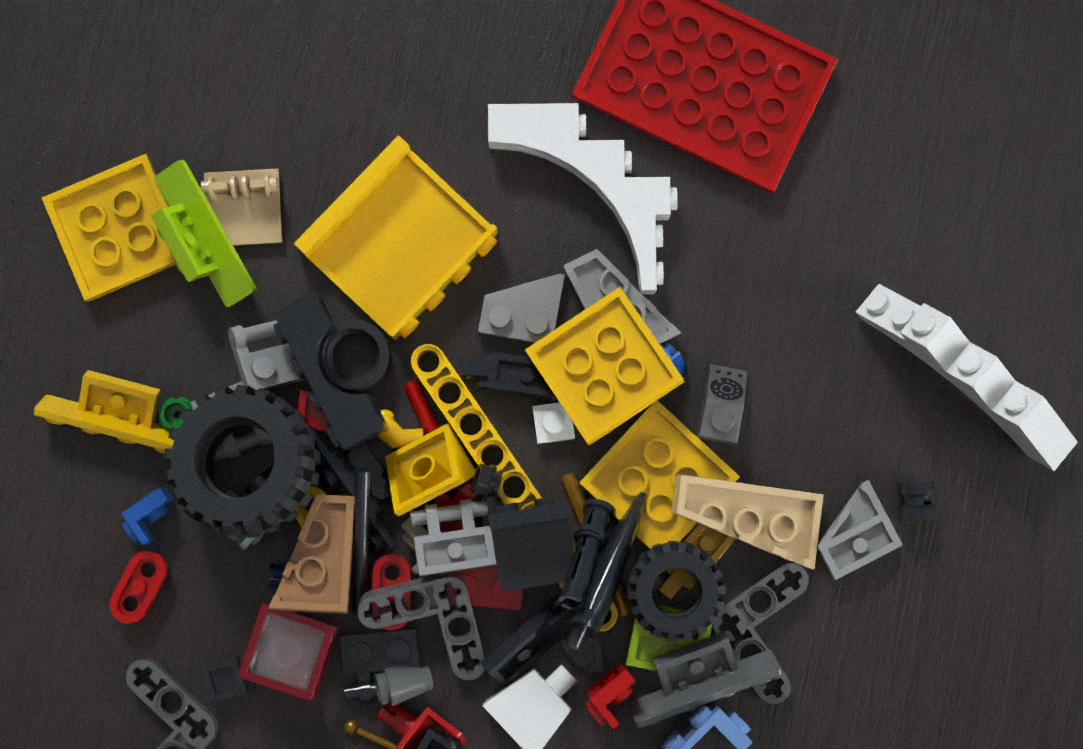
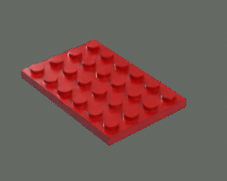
(707, 83)

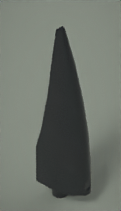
(605, 577)

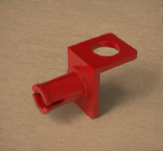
(414, 728)

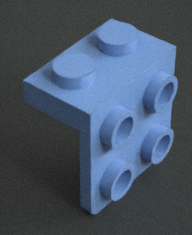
(703, 720)

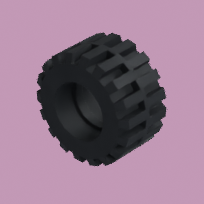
(685, 623)

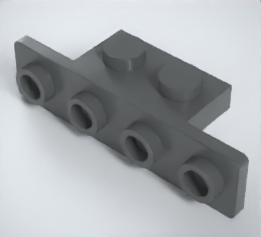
(701, 675)

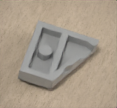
(523, 311)

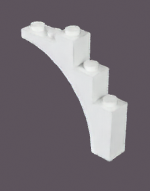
(554, 135)
(973, 371)

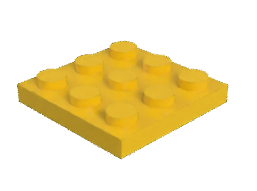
(110, 227)
(604, 366)
(648, 463)

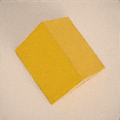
(427, 469)

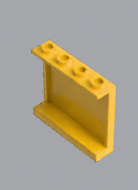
(397, 239)

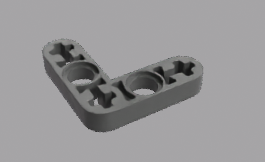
(432, 604)
(749, 619)
(182, 734)

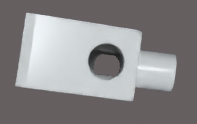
(532, 706)

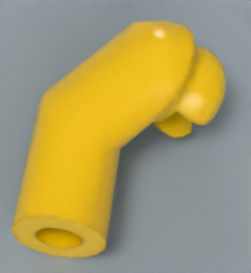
(396, 436)

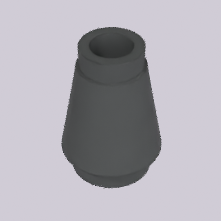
(401, 684)

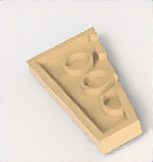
(760, 516)

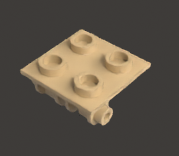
(246, 204)

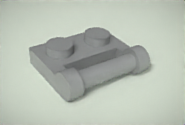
(265, 367)

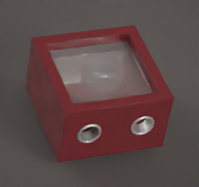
(288, 651)

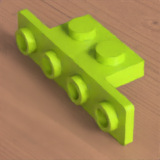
(198, 237)

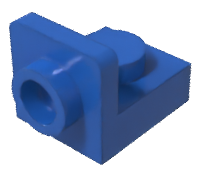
(149, 508)

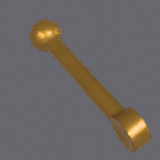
(352, 727)

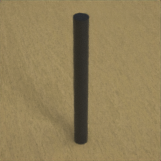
(361, 535)

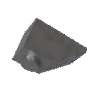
(722, 405)

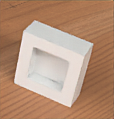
(552, 423)

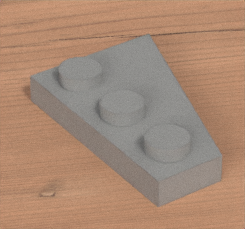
(596, 277)

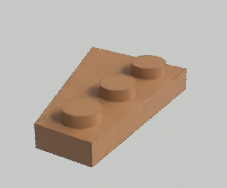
(321, 562)

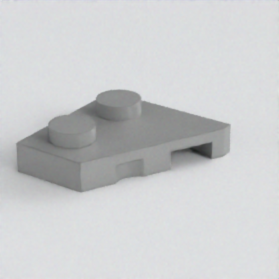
(858, 534)

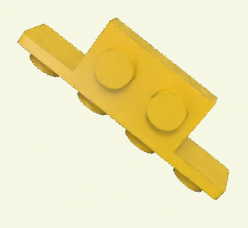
(110, 408)

